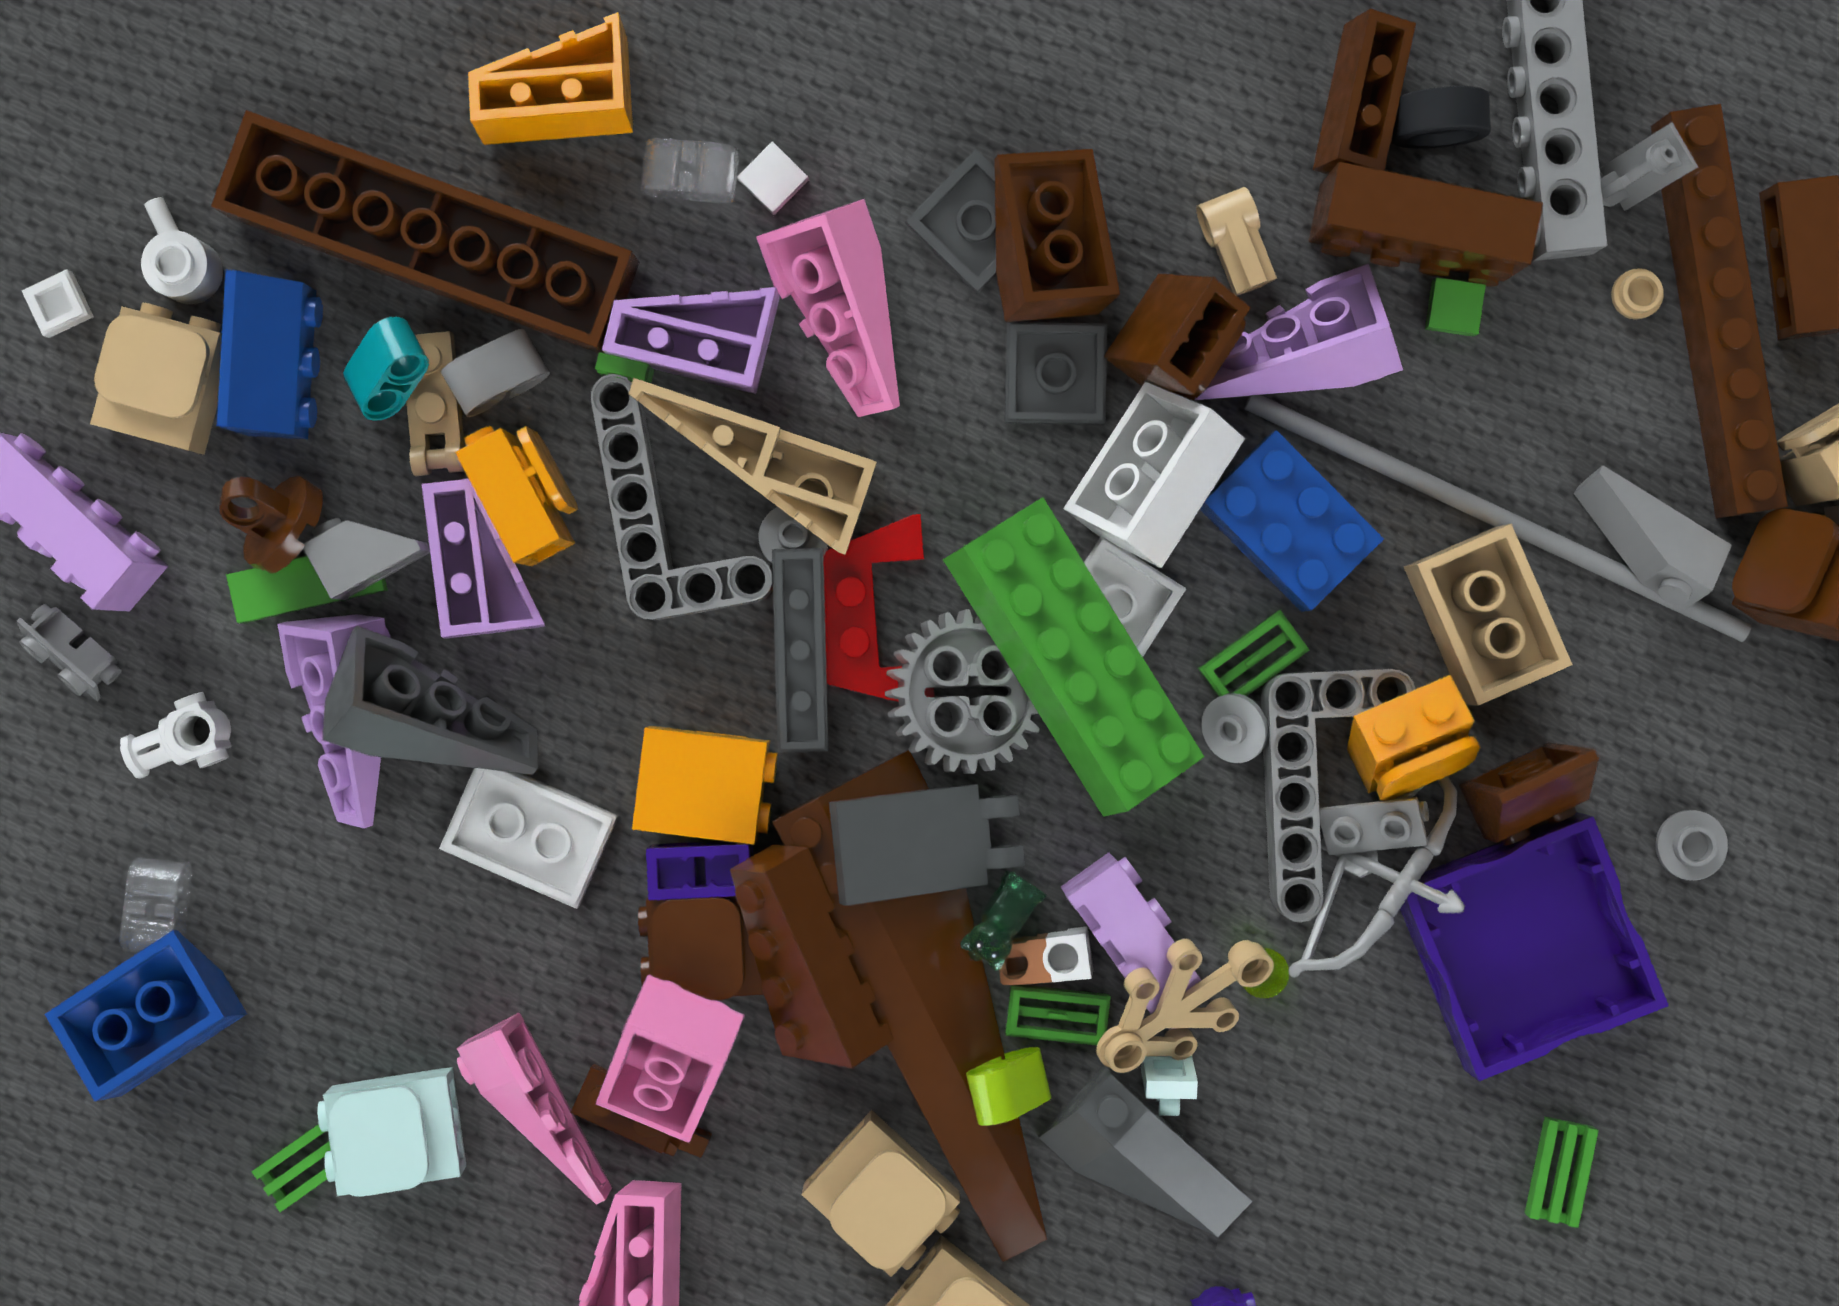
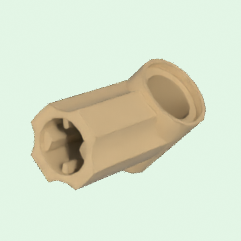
(1232, 228)

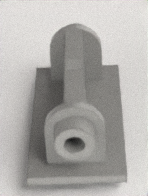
(1646, 168)
(52, 639)
(1374, 825)

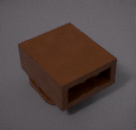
(1179, 334)
(1791, 573)
(699, 946)

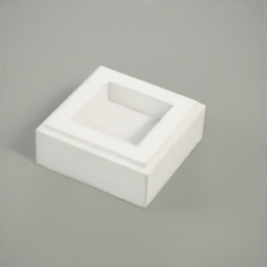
(773, 178)
(57, 303)

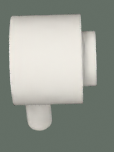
(177, 261)

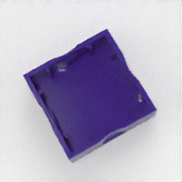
(1535, 948)

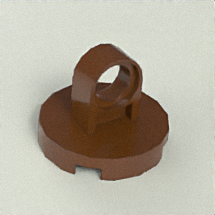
(276, 520)

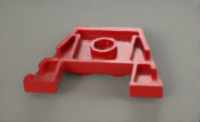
(850, 606)

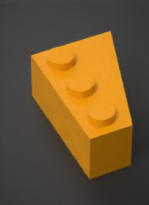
(556, 91)

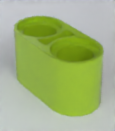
(1009, 1086)

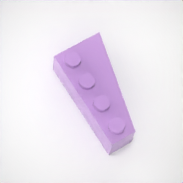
(74, 529)

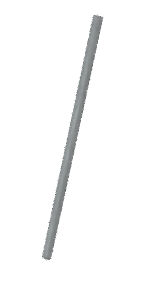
(1484, 510)

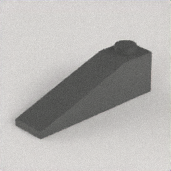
(405, 711)
(1127, 1146)

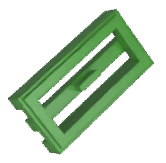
(1288, 633)
(1060, 995)
(1580, 1175)
(274, 1185)

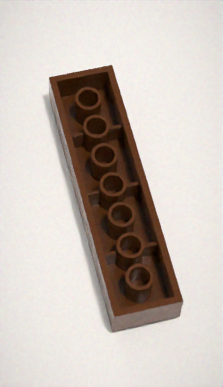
(423, 231)

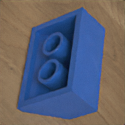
(268, 356)
(144, 1015)

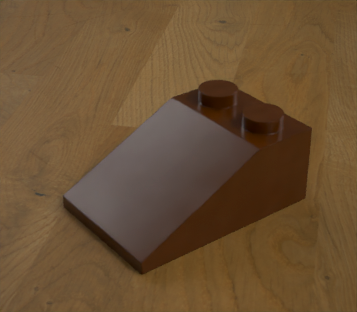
(1052, 236)
(1531, 790)

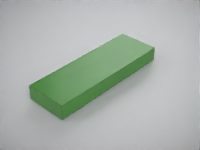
(292, 589)

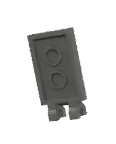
(918, 842)

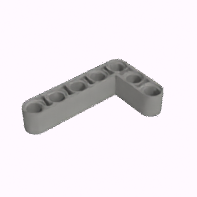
(650, 520)
(1303, 770)

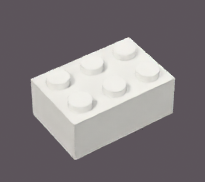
(1154, 473)

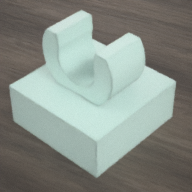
(1169, 1082)

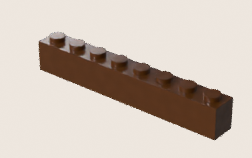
(1721, 321)

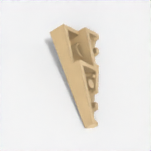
(801, 476)

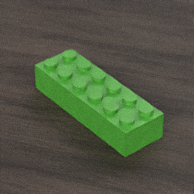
(1074, 659)

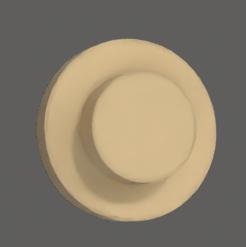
(1637, 294)

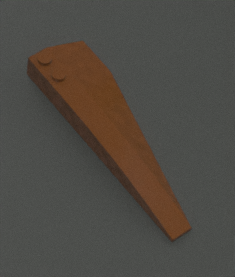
(935, 1010)

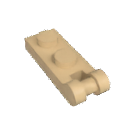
(435, 410)

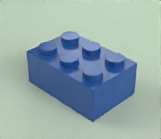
(1290, 522)

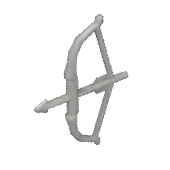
(1404, 882)

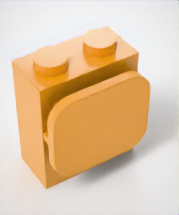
(520, 491)
(1413, 740)
(703, 785)

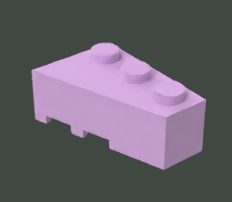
(1123, 920)

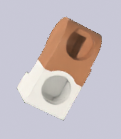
(1049, 958)

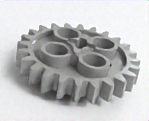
(968, 736)

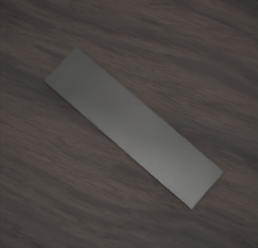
(800, 650)

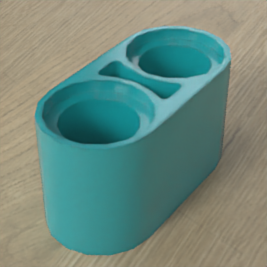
(385, 368)

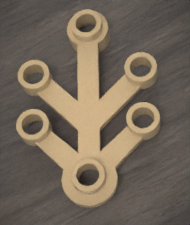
(1134, 1038)

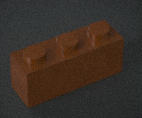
(1365, 91)
(1803, 255)

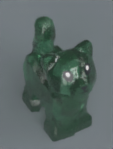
(1002, 920)

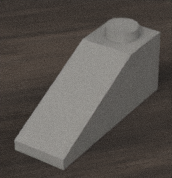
(1653, 539)

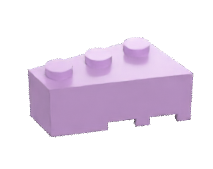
(698, 336)
(472, 570)

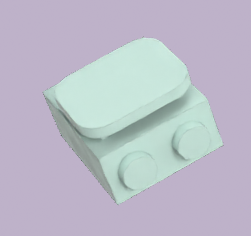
(392, 1132)

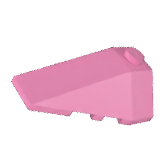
(838, 283)
(521, 1087)

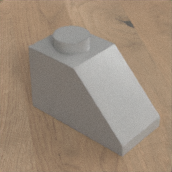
(357, 555)

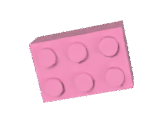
(669, 1058)

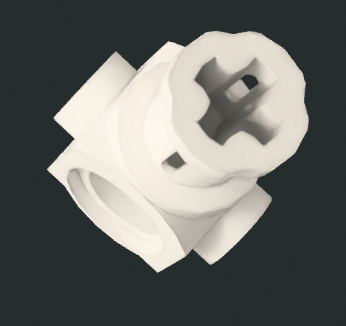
(177, 738)

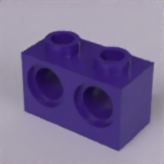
(693, 869)

